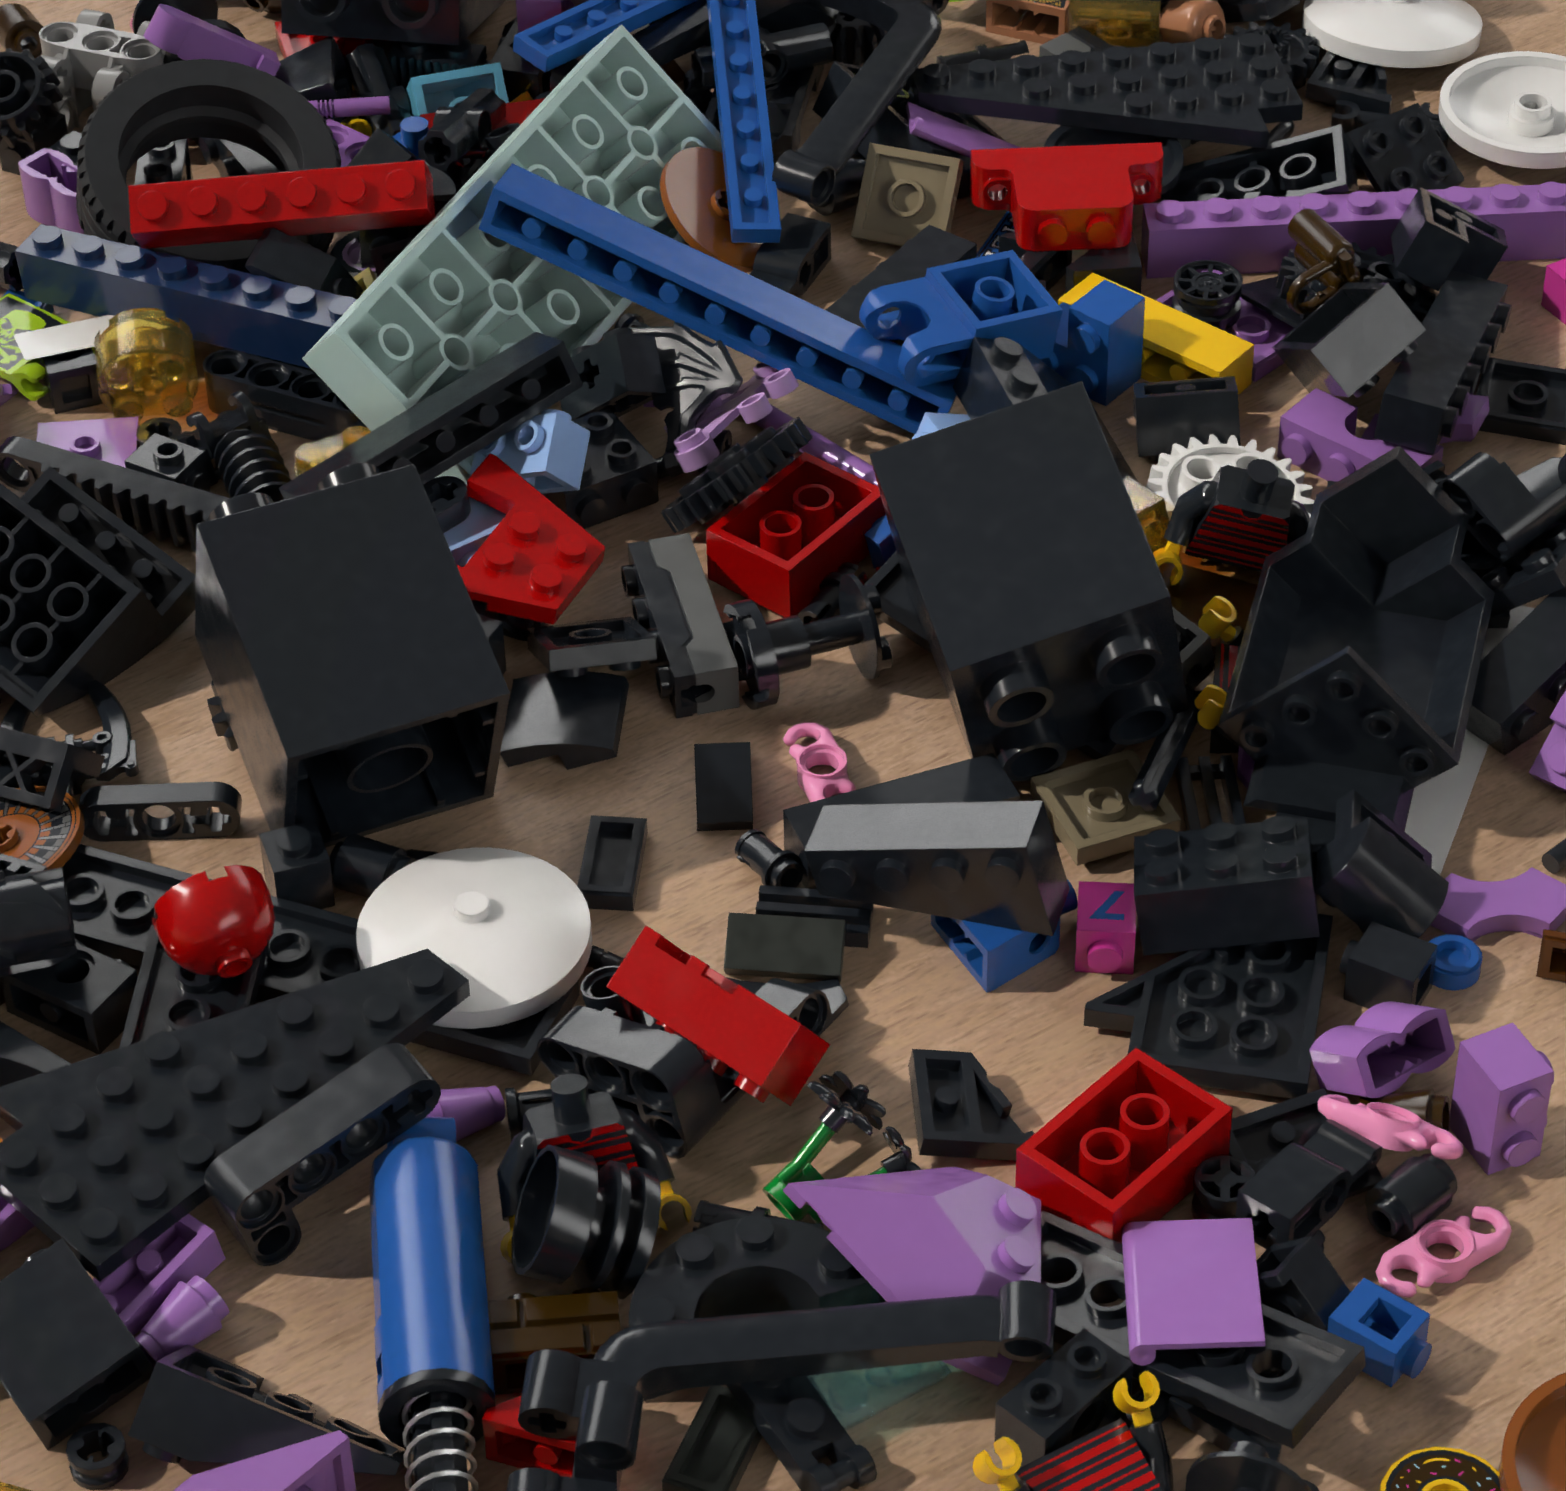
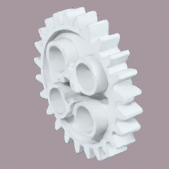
(1201, 462)

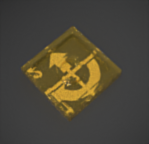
(1118, 21)

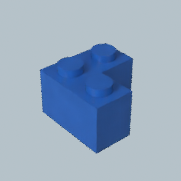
(1101, 341)

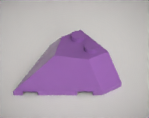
(932, 1236)

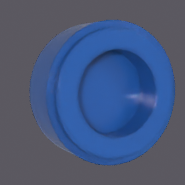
(1456, 962)

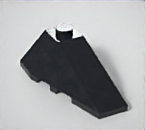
(1285, 168)
(217, 1414)

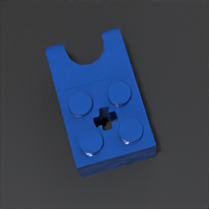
(959, 302)

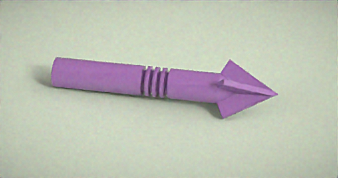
(353, 106)

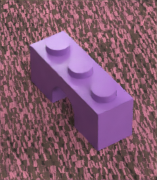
(1322, 438)

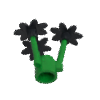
(845, 1106)

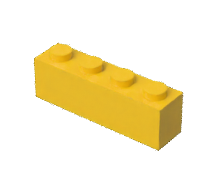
(1181, 345)

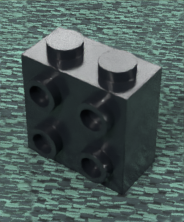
(615, 476)

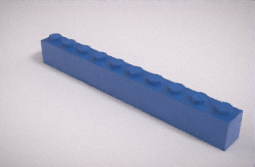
(708, 297)

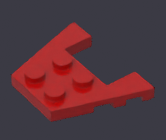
(533, 556)

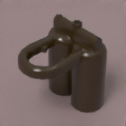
(1325, 257)

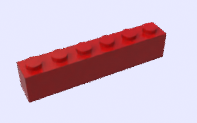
(288, 201)

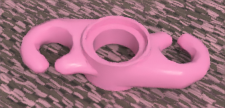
(822, 752)
(1391, 1126)
(1414, 1256)

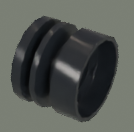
(585, 1221)

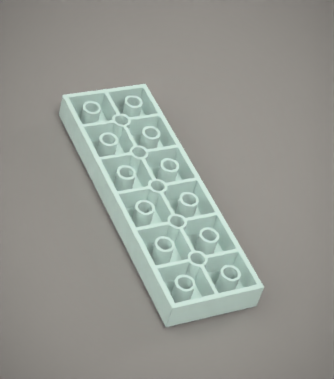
(470, 296)

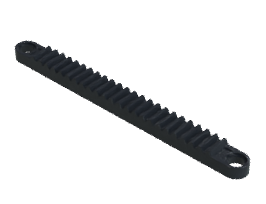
(148, 500)

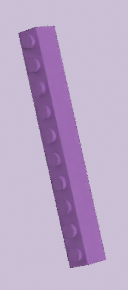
(1256, 238)

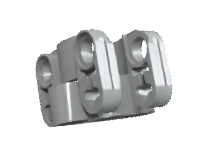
(93, 59)

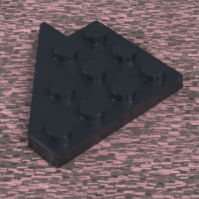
(1227, 1013)

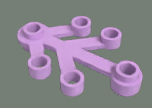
(697, 446)

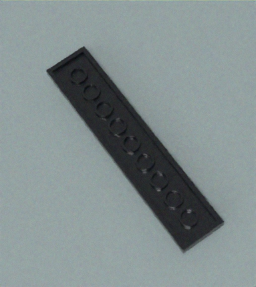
(114, 911)

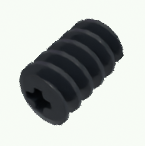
(250, 464)

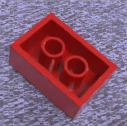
(793, 534)
(1124, 1147)

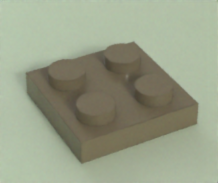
(905, 194)
(1093, 810)

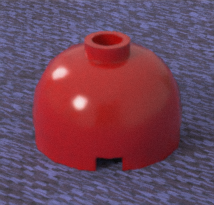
(216, 922)

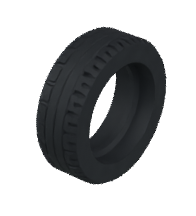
(195, 102)

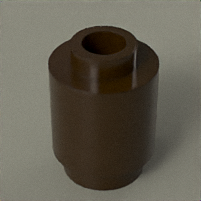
(19, 29)

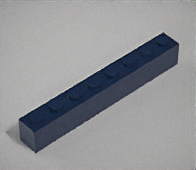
(214, 301)

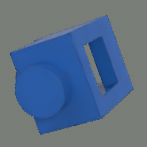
(1388, 1330)

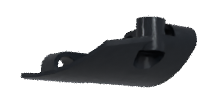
(1503, 507)
(659, 1071)

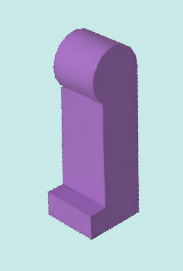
(198, 39)

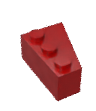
(719, 1018)

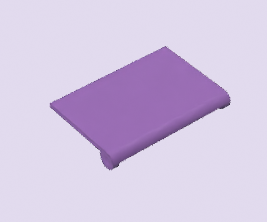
(949, 133)
(1191, 1286)

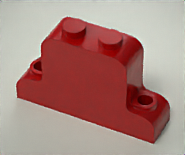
(1068, 193)

